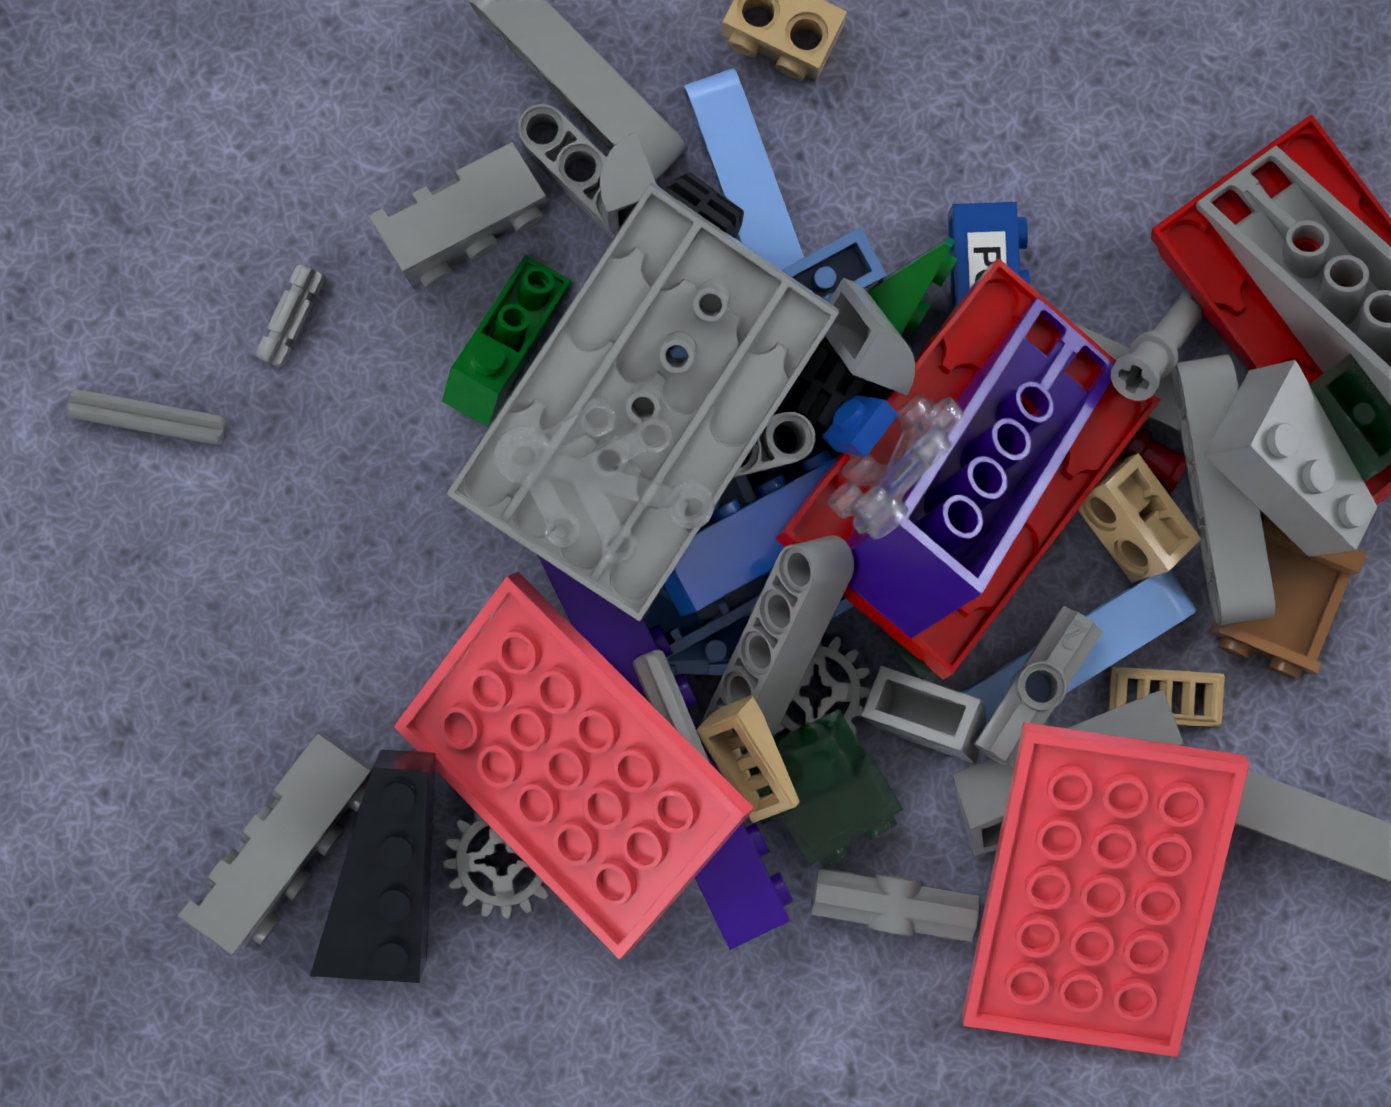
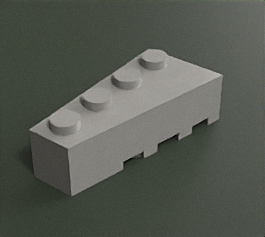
(984, 787)
(280, 846)

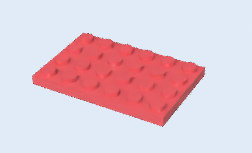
(572, 766)
(1103, 889)

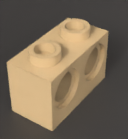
(775, 37)
(1138, 520)

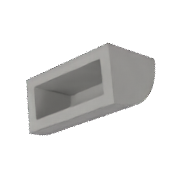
(624, 180)
(869, 340)
(926, 713)

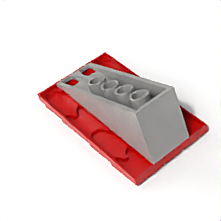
(1291, 262)

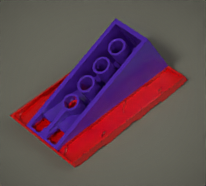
(1018, 468)

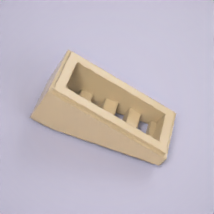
(1212, 692)
(756, 736)

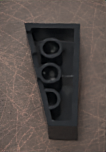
(384, 886)

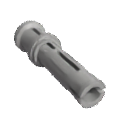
(1156, 352)

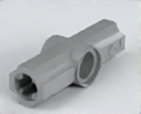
(1058, 660)
(895, 904)

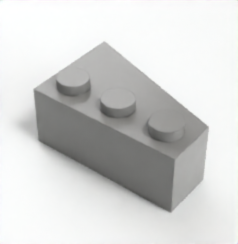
(462, 216)
(1292, 461)

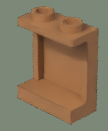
(1305, 605)

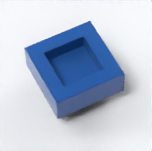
(859, 425)

